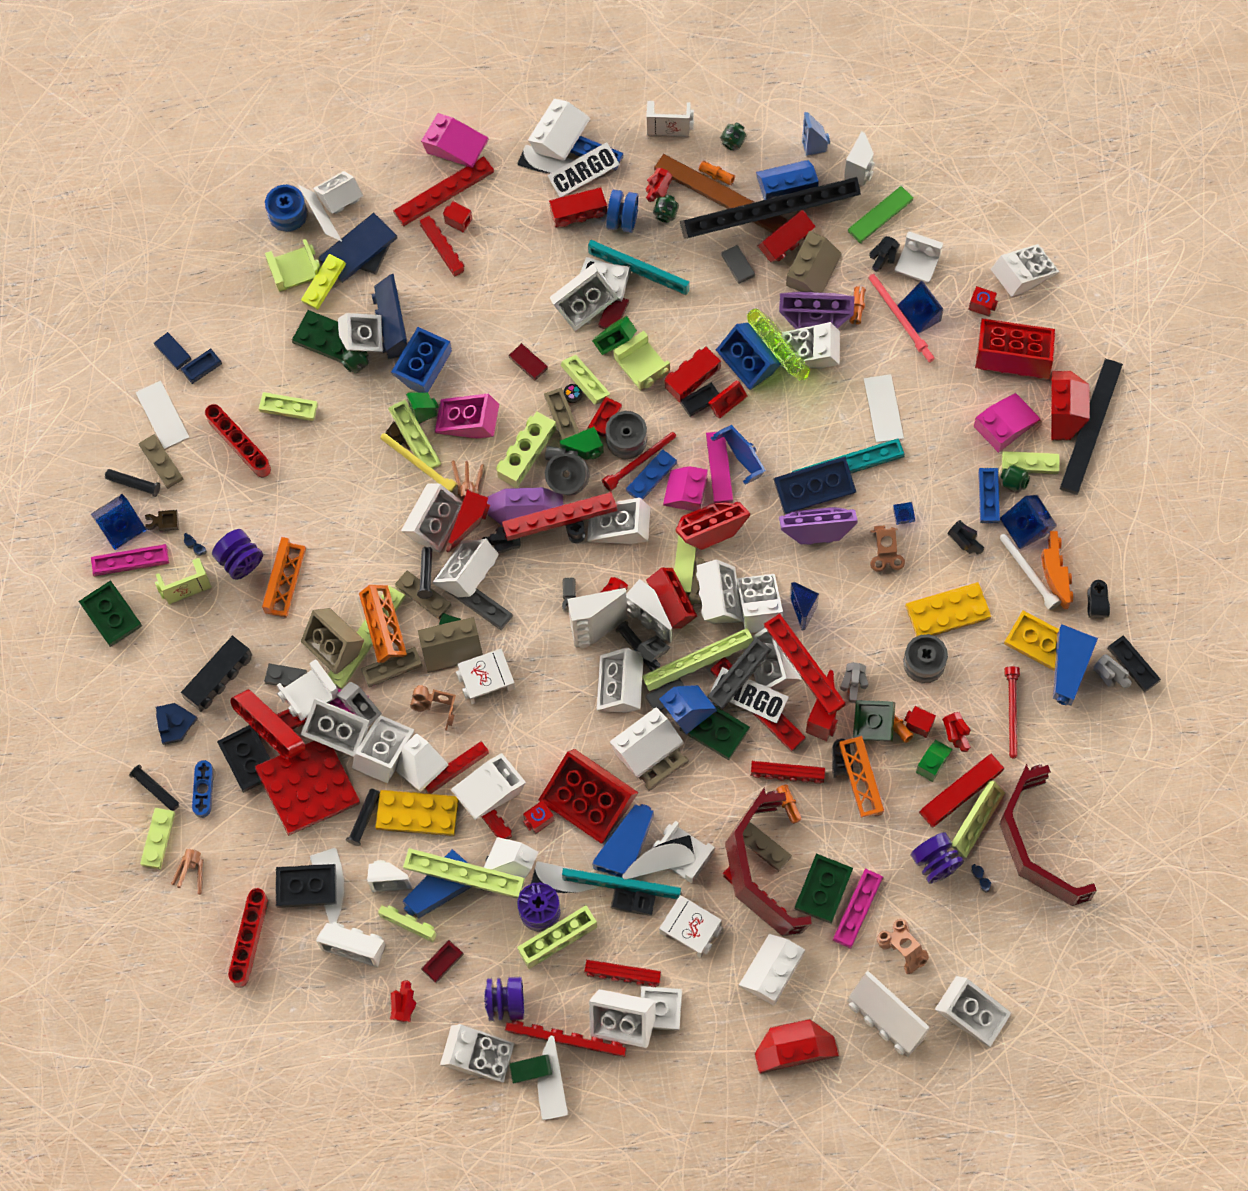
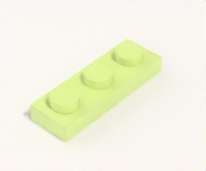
(585, 379)
(288, 406)
(1032, 462)
(157, 838)
(407, 922)

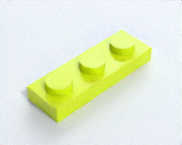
(323, 281)

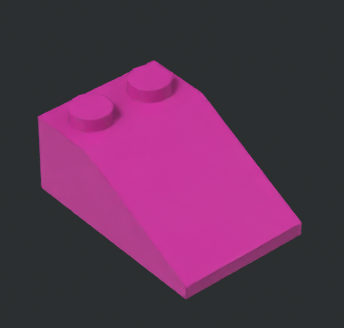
(453, 141)
(468, 416)
(1005, 421)

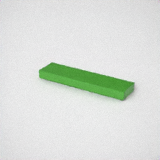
(880, 214)

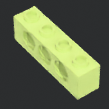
(515, 474)
(557, 937)

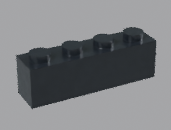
(217, 673)

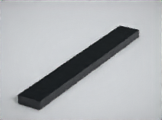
(1089, 432)

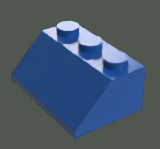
(787, 179)
(748, 355)
(422, 360)

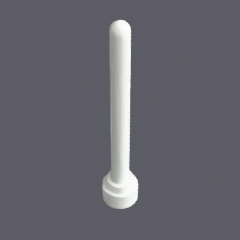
(1051, 600)

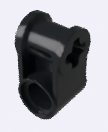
(576, 537)
(1098, 603)
(838, 764)

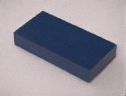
(172, 350)
(201, 366)

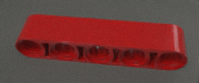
(242, 447)
(267, 724)
(961, 790)
(248, 946)

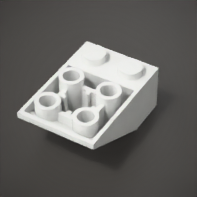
(1023, 269)
(816, 345)
(758, 601)
(645, 605)
(489, 786)
(477, 1053)

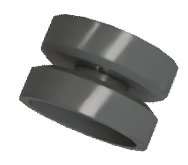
(626, 434)
(578, 475)
(935, 659)

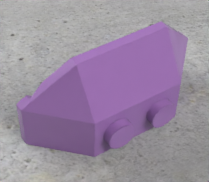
(815, 308)
(520, 502)
(818, 524)

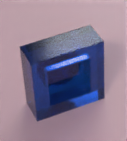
(904, 513)

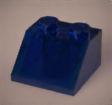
(118, 521)
(1028, 521)

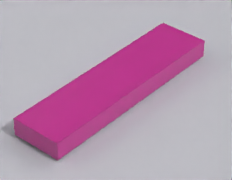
(719, 469)
(130, 560)
(857, 908)

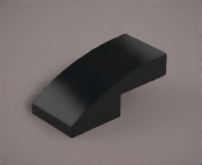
(633, 902)

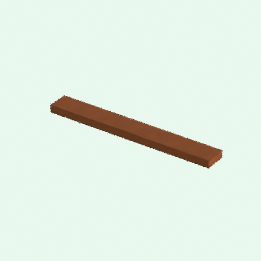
(712, 189)

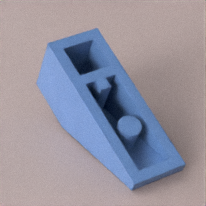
(814, 136)

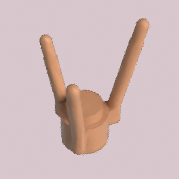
(467, 485)
(189, 860)

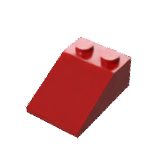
(470, 515)
(819, 722)

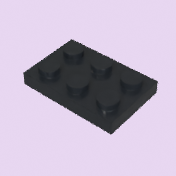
(243, 752)
(306, 885)

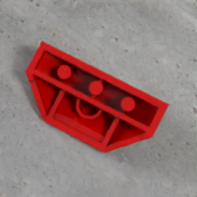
(1068, 404)
(712, 524)
(794, 1046)

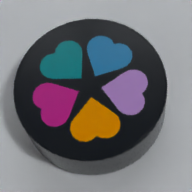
(573, 393)

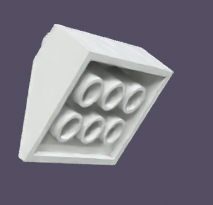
(596, 615)
(887, 1014)

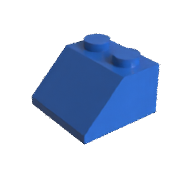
(688, 706)

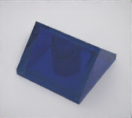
(921, 308)
(804, 603)

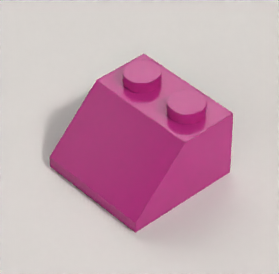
(686, 488)

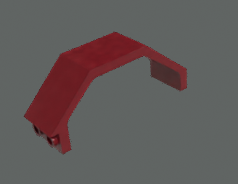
(1024, 866)
(741, 877)

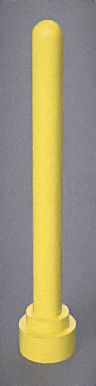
(448, 484)

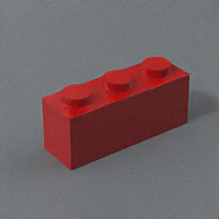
(578, 207)
(786, 237)
(692, 373)
(672, 597)

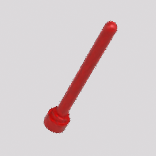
(610, 482)
(1012, 674)

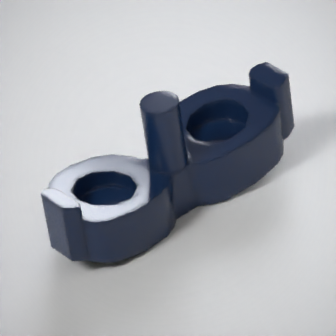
(190, 542)
(978, 873)

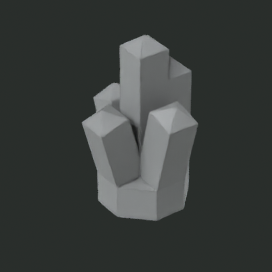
(1112, 672)
(856, 674)

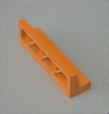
(276, 578)
(378, 622)
(868, 777)

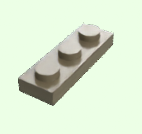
(561, 413)
(160, 461)
(410, 585)
(393, 667)
(765, 847)

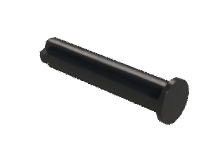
(133, 482)
(425, 575)
(634, 642)
(153, 787)
(363, 817)

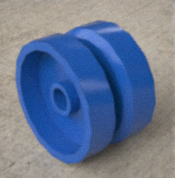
(286, 208)
(622, 211)

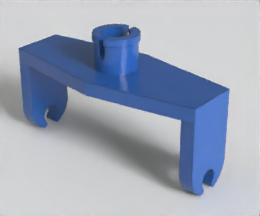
(743, 451)

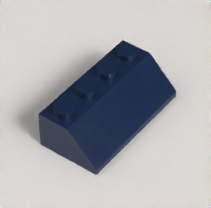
(391, 317)

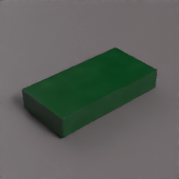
(530, 1068)

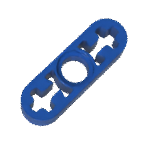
(198, 775)

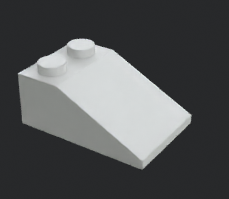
(624, 526)
(382, 749)
(973, 1010)

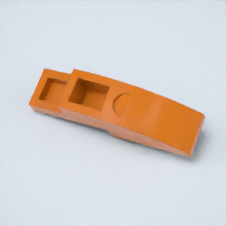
(1054, 571)

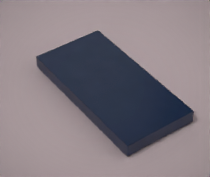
(361, 245)
(814, 485)

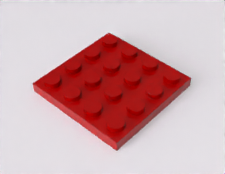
(307, 786)

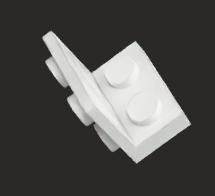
(919, 257)

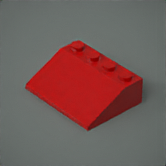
(1015, 348)
(587, 795)

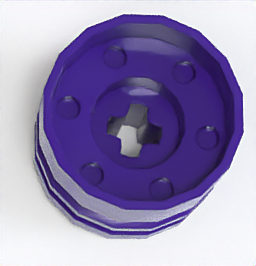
(237, 554)
(939, 861)
(543, 917)
(505, 999)

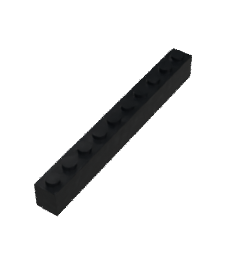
(770, 207)

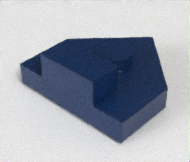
(173, 722)

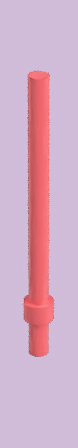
(920, 344)

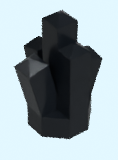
(884, 250)
(965, 538)
(500, 541)

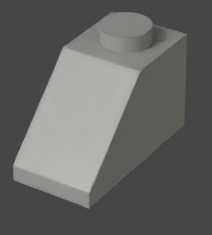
(358, 702)

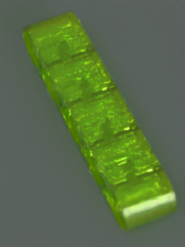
(783, 349)

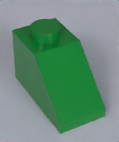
(615, 335)
(422, 406)
(585, 443)
(933, 760)

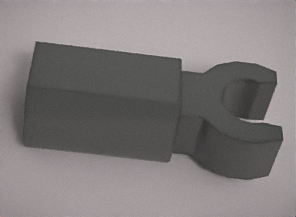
(553, 451)
(569, 590)

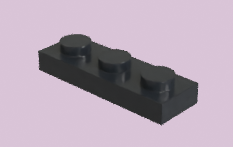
(1134, 663)

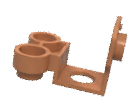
(886, 554)
(422, 700)
(914, 955)

